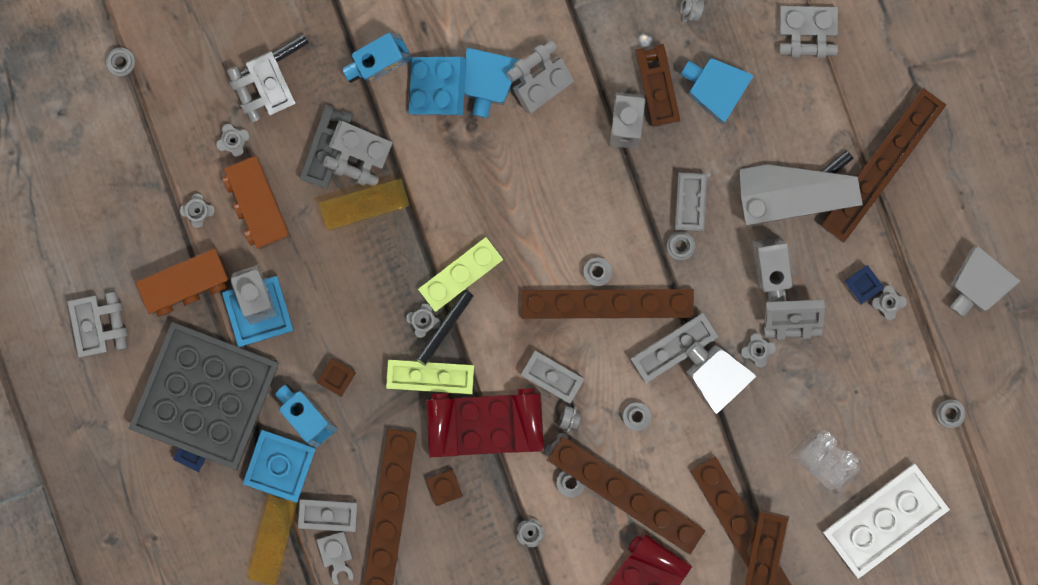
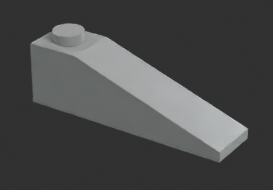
(784, 193)

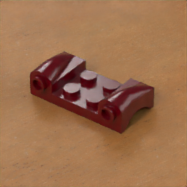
(485, 424)
(650, 565)

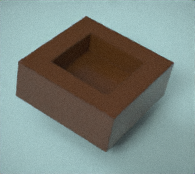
(336, 377)
(444, 487)

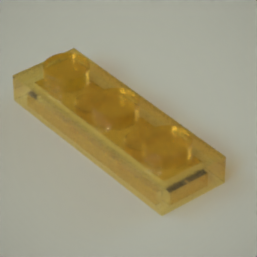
(364, 204)
(272, 540)

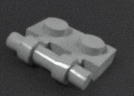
(808, 21)
(269, 83)
(543, 83)
(361, 145)
(794, 319)
(89, 327)

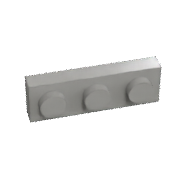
(673, 347)

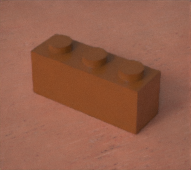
(255, 203)
(183, 283)

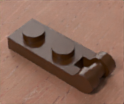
(658, 86)

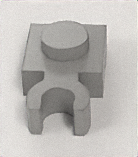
(335, 551)

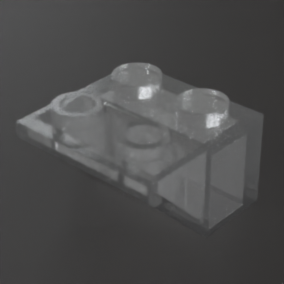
(826, 461)

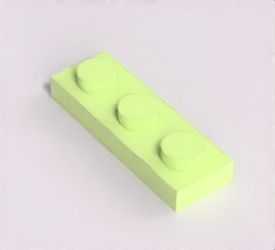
(460, 274)
(432, 377)

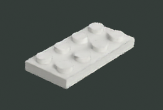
(886, 521)

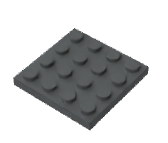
(204, 396)

